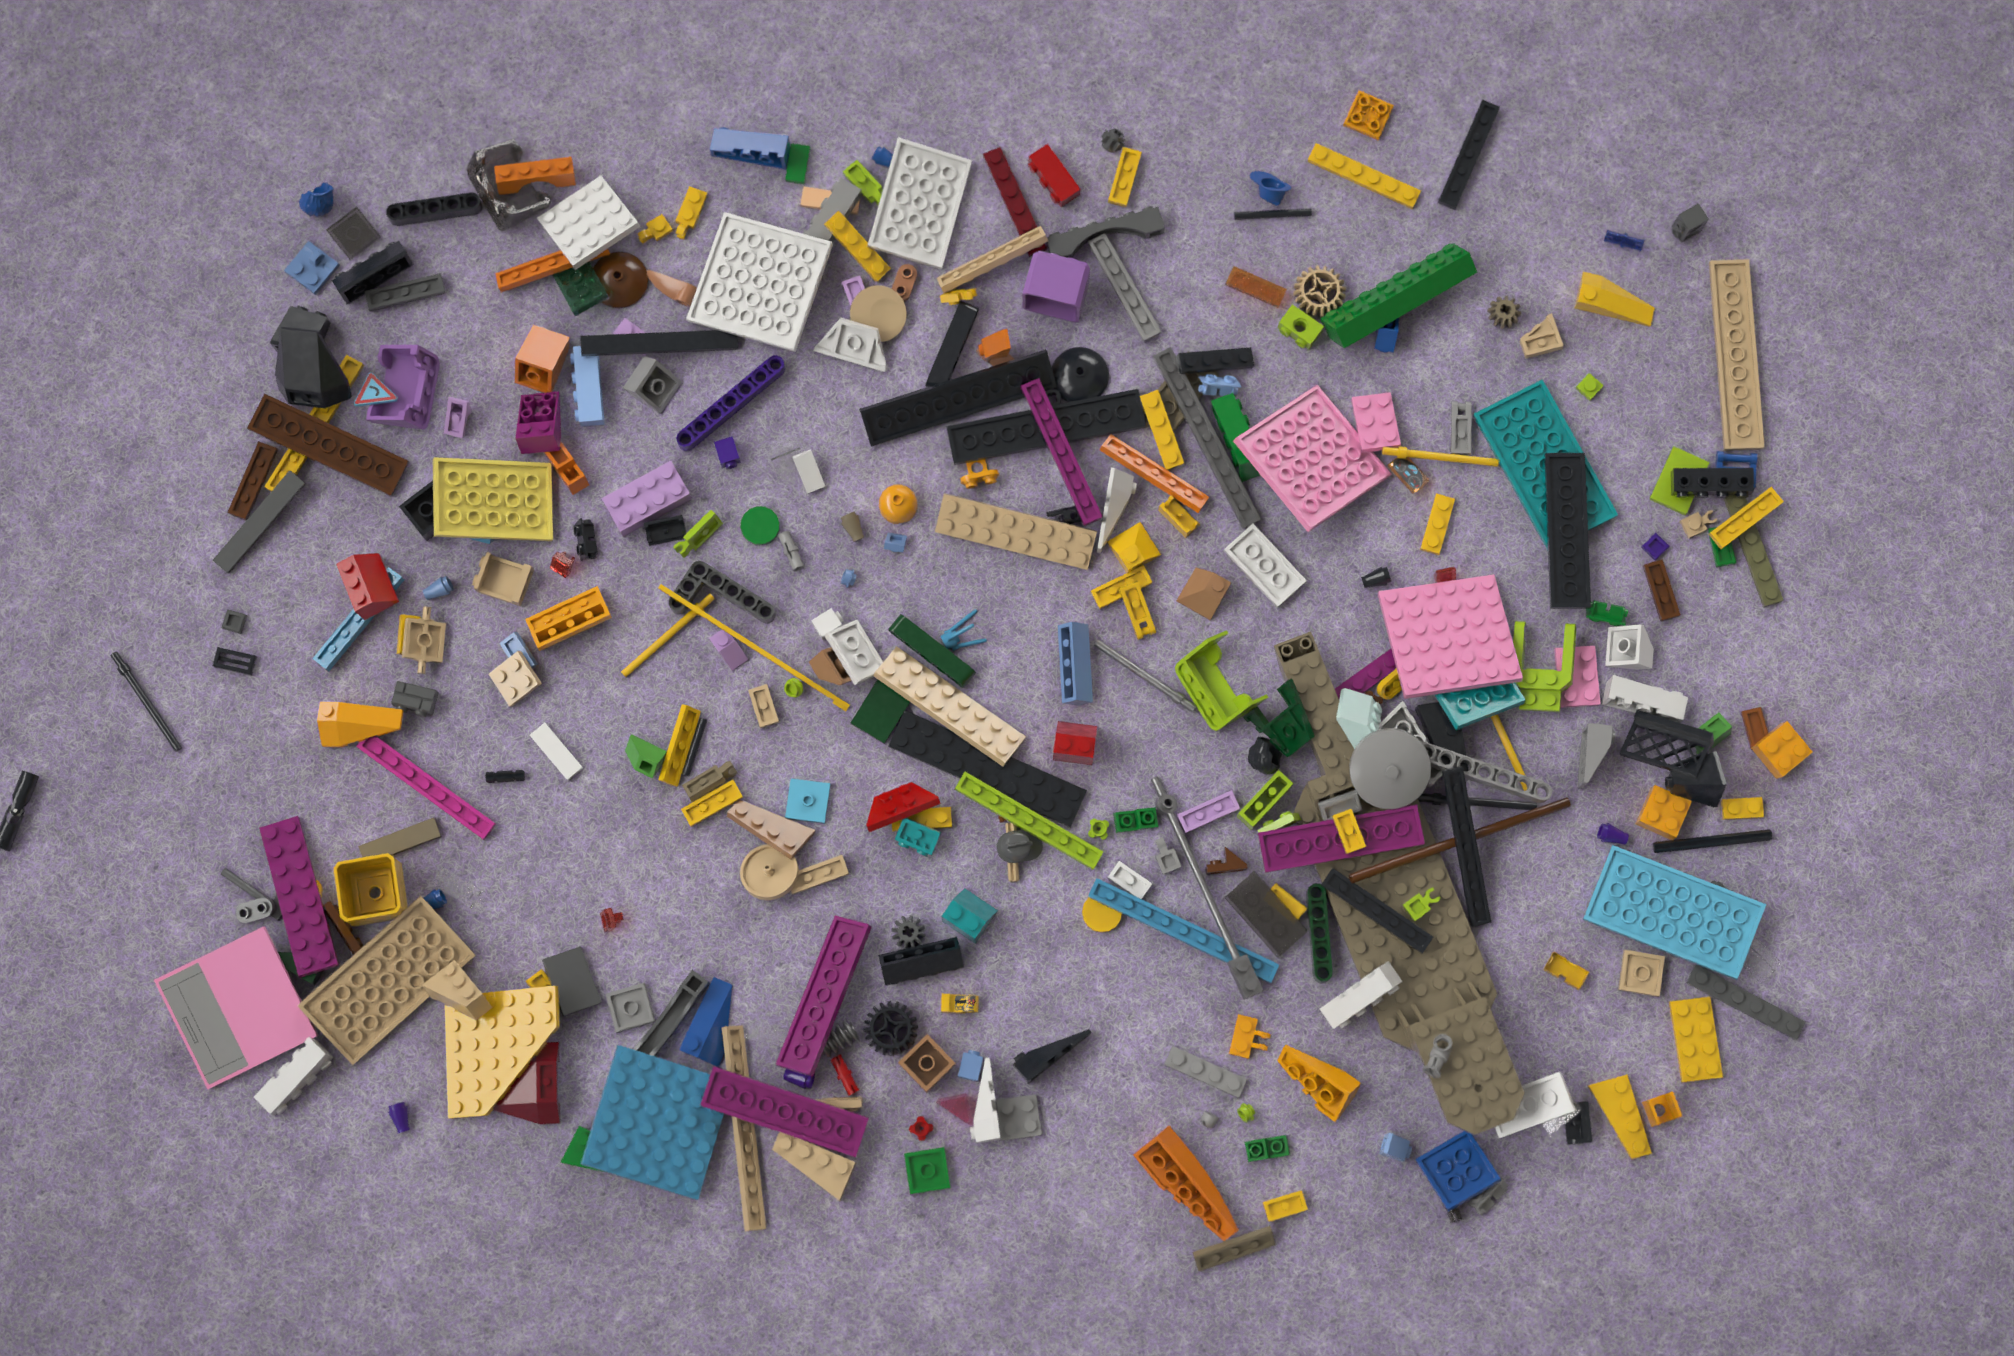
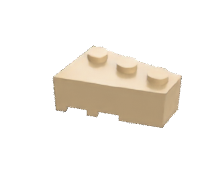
(458, 991)

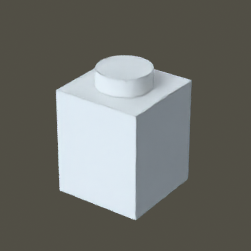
(826, 622)

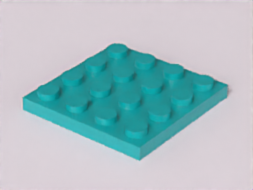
(1479, 703)

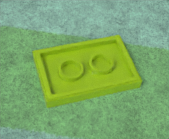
(1662, 490)

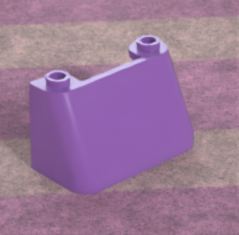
(412, 378)

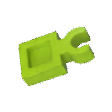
(1419, 905)

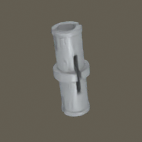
(791, 551)

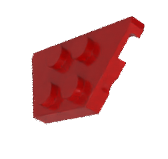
(899, 804)

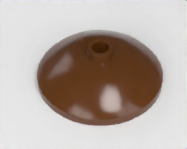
(630, 286)

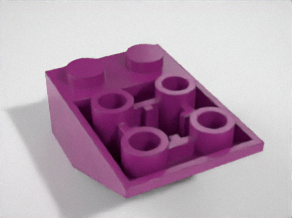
(539, 423)

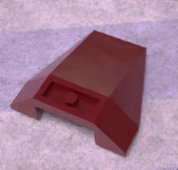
(536, 1090)

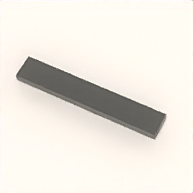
(259, 522)

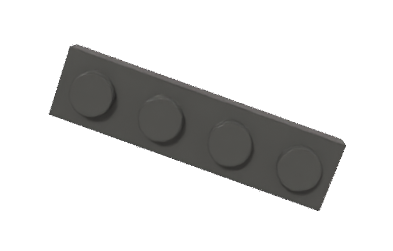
(405, 292)

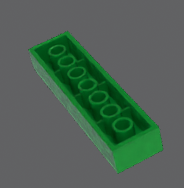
(1398, 295)

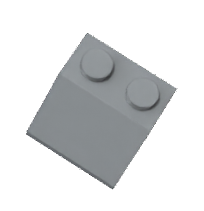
(652, 384)

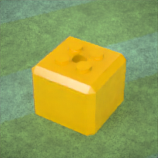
(355, 881)

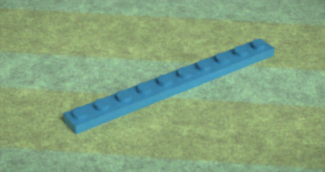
(1177, 927)

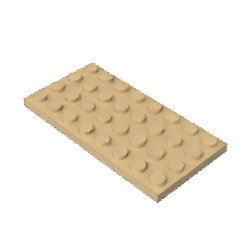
(384, 980)

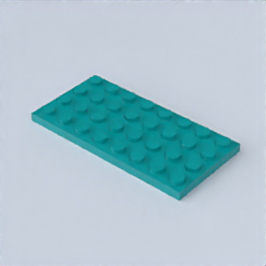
(1520, 434)

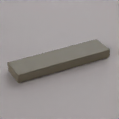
(402, 839)
(1234, 1248)

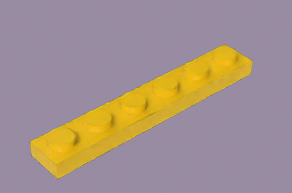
(1364, 176)

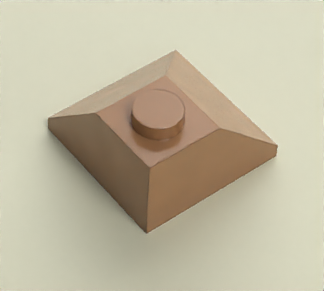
(1204, 592)
(829, 668)

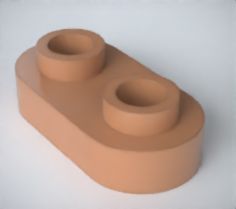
(905, 282)

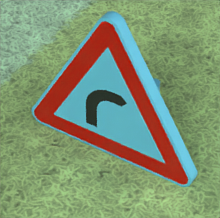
(374, 392)

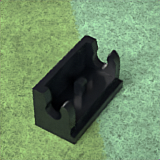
(665, 530)
(1579, 1127)

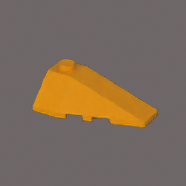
(348, 722)
(1327, 1084)

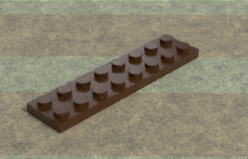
(327, 445)

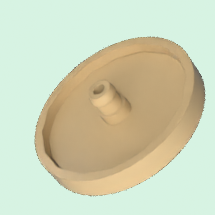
(879, 308)
(768, 873)

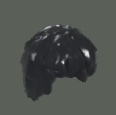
(1264, 756)

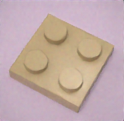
(515, 678)
(1641, 973)

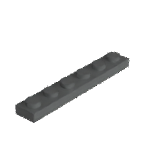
(1745, 1002)

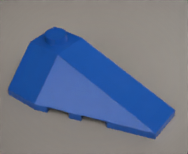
(705, 1034)

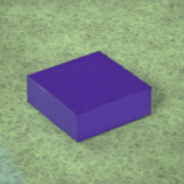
(1655, 546)

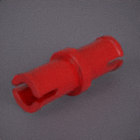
(844, 1074)

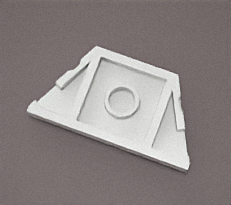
(854, 344)

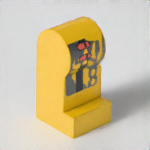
(959, 1003)

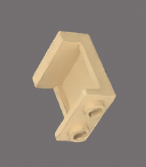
(503, 579)

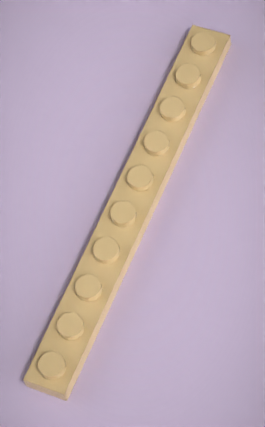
(745, 1137)

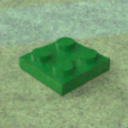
(927, 1170)

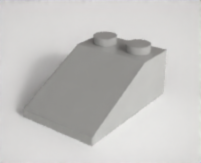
(1594, 745)

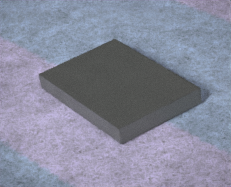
(574, 981)

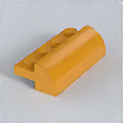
(568, 618)

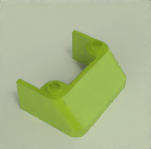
(1209, 687)

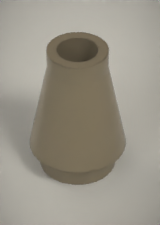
(852, 525)

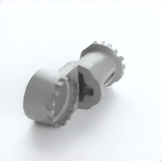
(1438, 1056)

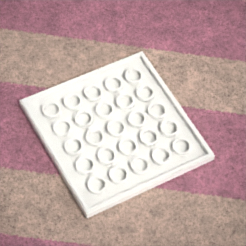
(759, 281)

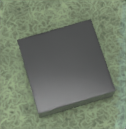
(234, 621)

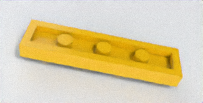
(857, 246)
(1162, 429)
(1746, 518)
(679, 745)

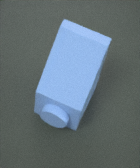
(1395, 1147)

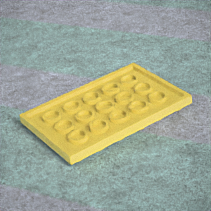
(492, 499)

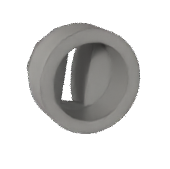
(1208, 1119)

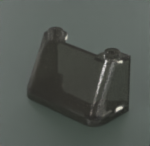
(504, 209)

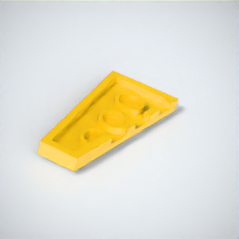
(1622, 1113)

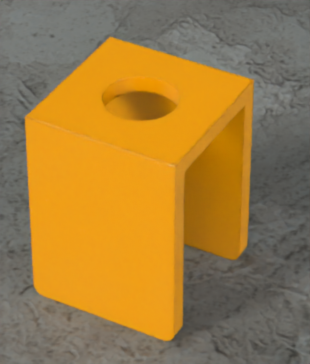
(1671, 1107)

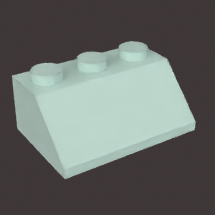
(1358, 715)

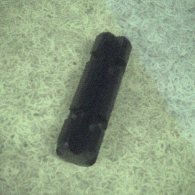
(505, 776)

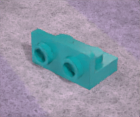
(917, 836)

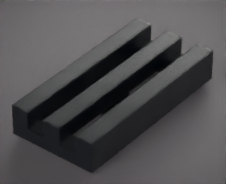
(250, 665)

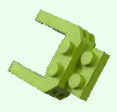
(1544, 686)

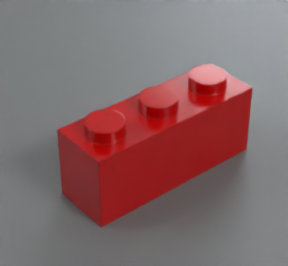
(1053, 175)

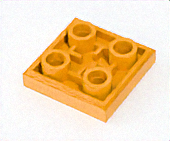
(1368, 115)

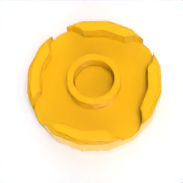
(1100, 917)

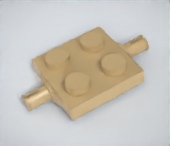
(423, 640)

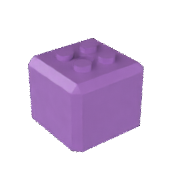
(1056, 286)

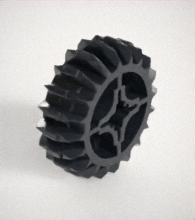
(897, 1045)

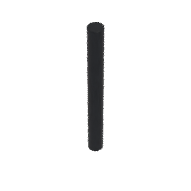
(1272, 214)

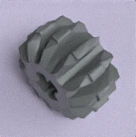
(912, 926)

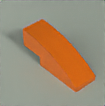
(567, 469)

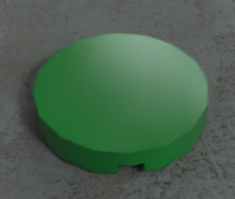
(760, 525)

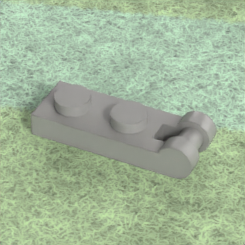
(1461, 428)

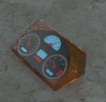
(1409, 474)

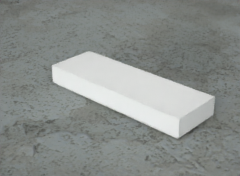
(556, 751)

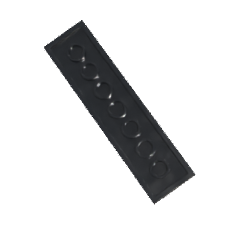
(1567, 531)

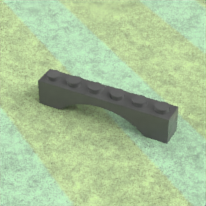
(1144, 224)
(674, 1013)

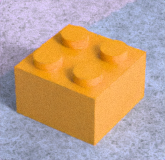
(1781, 750)
(1663, 812)

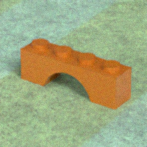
(513, 177)

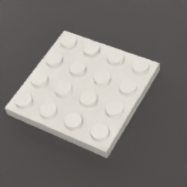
(588, 222)

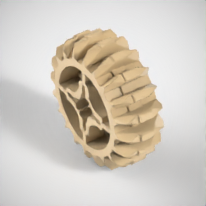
(1314, 276)

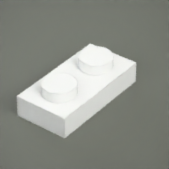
(1129, 880)

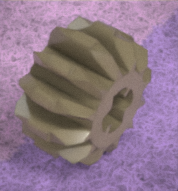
(1502, 318)

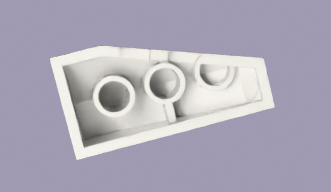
(1118, 495)
(985, 1119)

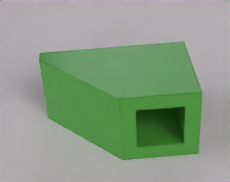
(644, 756)

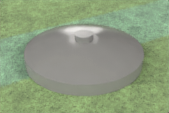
(1390, 768)

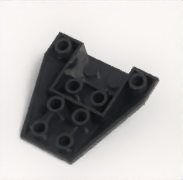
(308, 370)

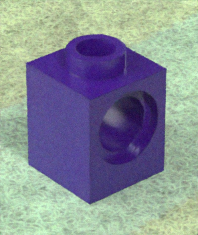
(727, 453)

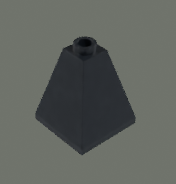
(1706, 788)

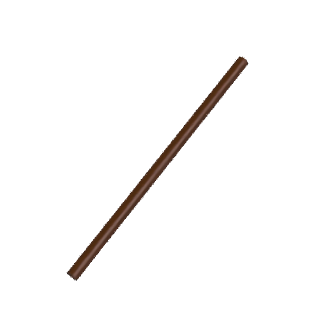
(1450, 843)

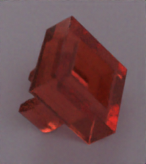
(562, 564)
(609, 919)

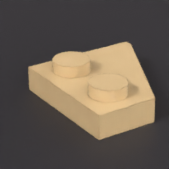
(1542, 339)

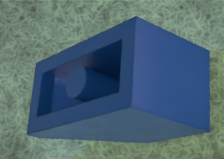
(1387, 336)

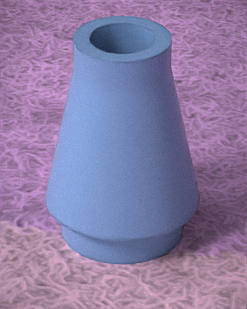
(439, 588)

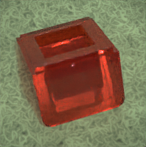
(1444, 575)

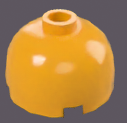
(898, 504)

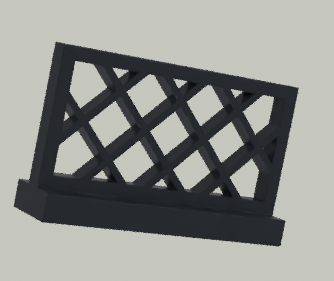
(1672, 729)

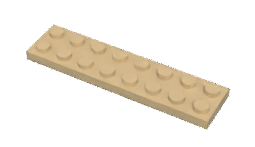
(1016, 531)
(949, 706)

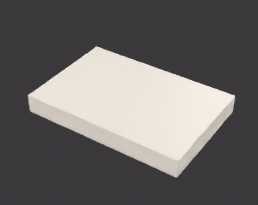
(854, 651)

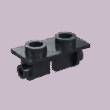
(583, 530)

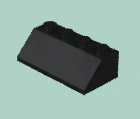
(372, 272)

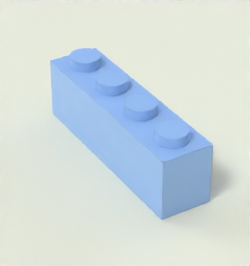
(588, 389)

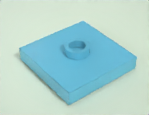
(807, 801)

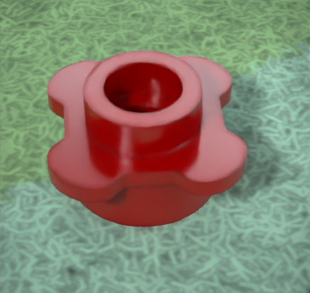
(921, 1123)

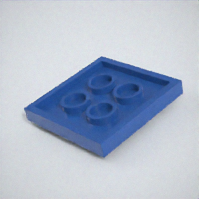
(1458, 1170)

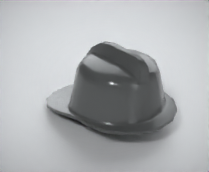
(1018, 846)

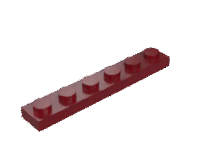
(1011, 194)

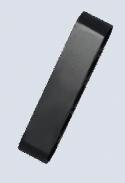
(426, 205)
(953, 344)

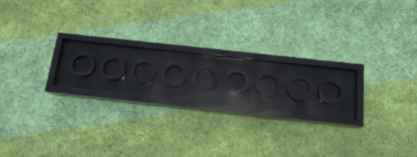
(955, 398)
(1021, 433)
(1017, 780)

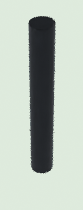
(694, 747)

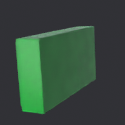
(797, 163)
(1723, 556)

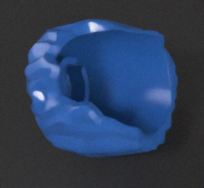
(317, 202)

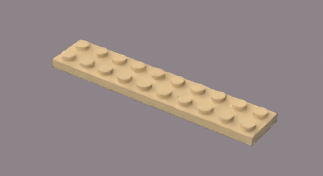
(1736, 355)

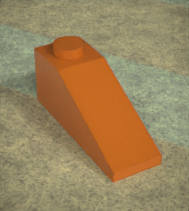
(995, 345)

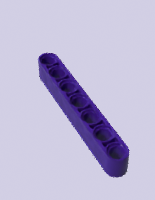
(733, 394)

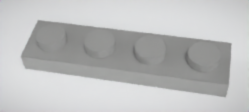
(1205, 1072)

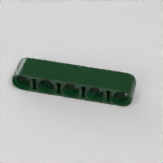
(931, 651)
(1322, 923)

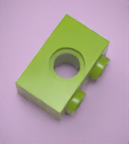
(1295, 317)

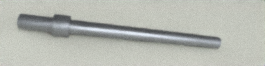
(1177, 697)

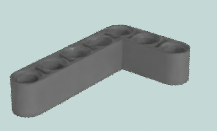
(722, 590)

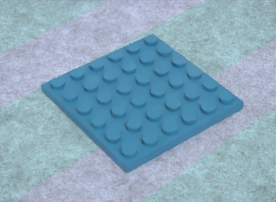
(653, 1124)

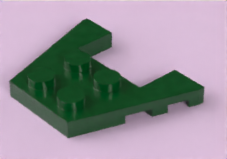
(1290, 728)

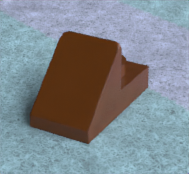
(1232, 864)

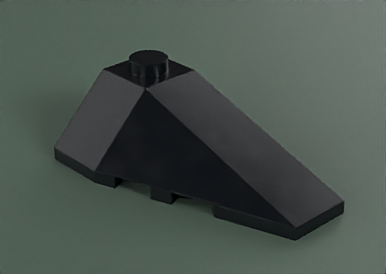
(1040, 1059)

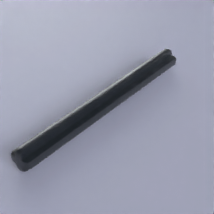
(1712, 841)

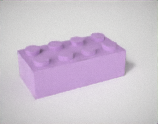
(646, 498)

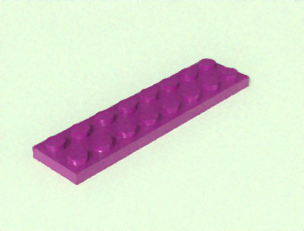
(1321, 842)
(299, 896)
(823, 995)
(784, 1111)

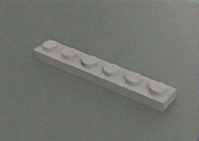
(1124, 287)

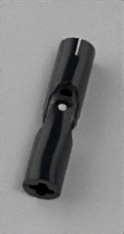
(21, 796)

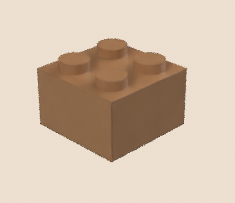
(927, 1063)

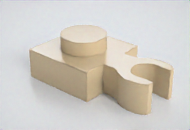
(1696, 524)

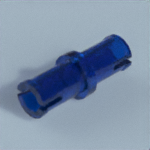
(1624, 240)

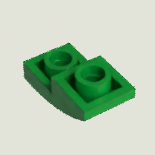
(1135, 820)
(1267, 1148)

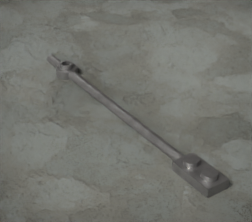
(1240, 966)

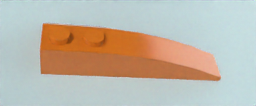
(1180, 1173)

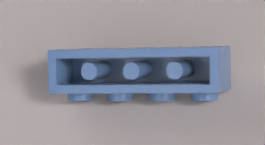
(1075, 663)

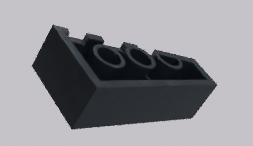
(1441, 731)

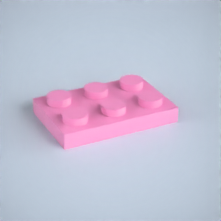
(1375, 422)
(1585, 678)

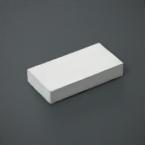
(808, 471)

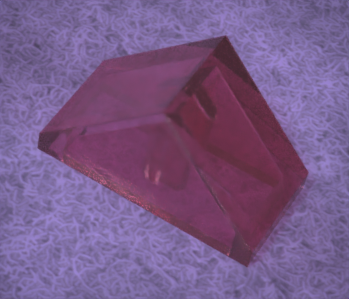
(958, 1106)

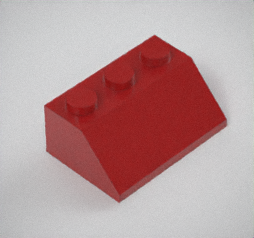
(367, 584)

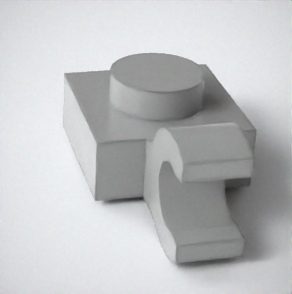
(1167, 858)

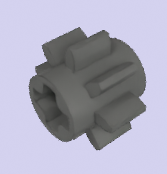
(1113, 140)

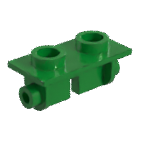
(1614, 616)

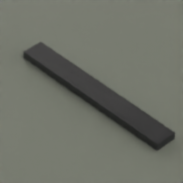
(657, 343)
(1466, 846)

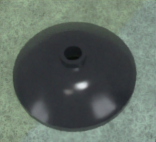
(1076, 386)

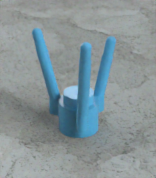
(951, 637)

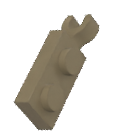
(708, 780)

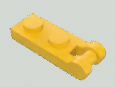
(1137, 609)

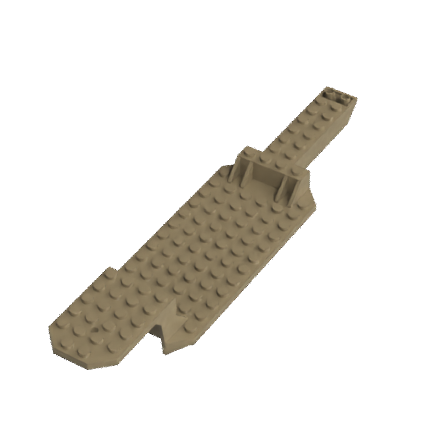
(1449, 983)

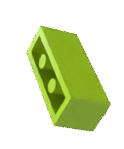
(1265, 800)

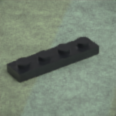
(1215, 360)

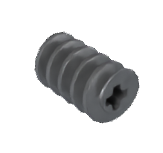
(839, 1038)

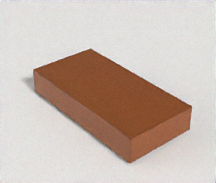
(1754, 725)

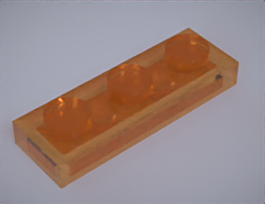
(1256, 287)

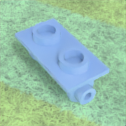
(1225, 384)

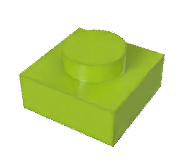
(1589, 386)

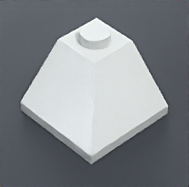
(1629, 648)

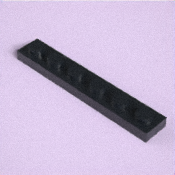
(1468, 154)
(1377, 911)

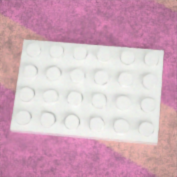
(919, 203)

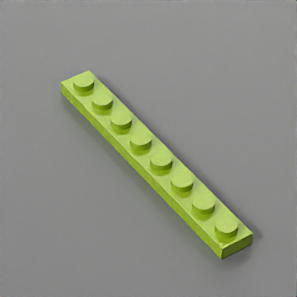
(1028, 820)

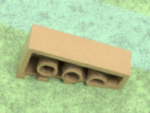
(820, 1165)

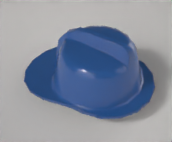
(1270, 187)

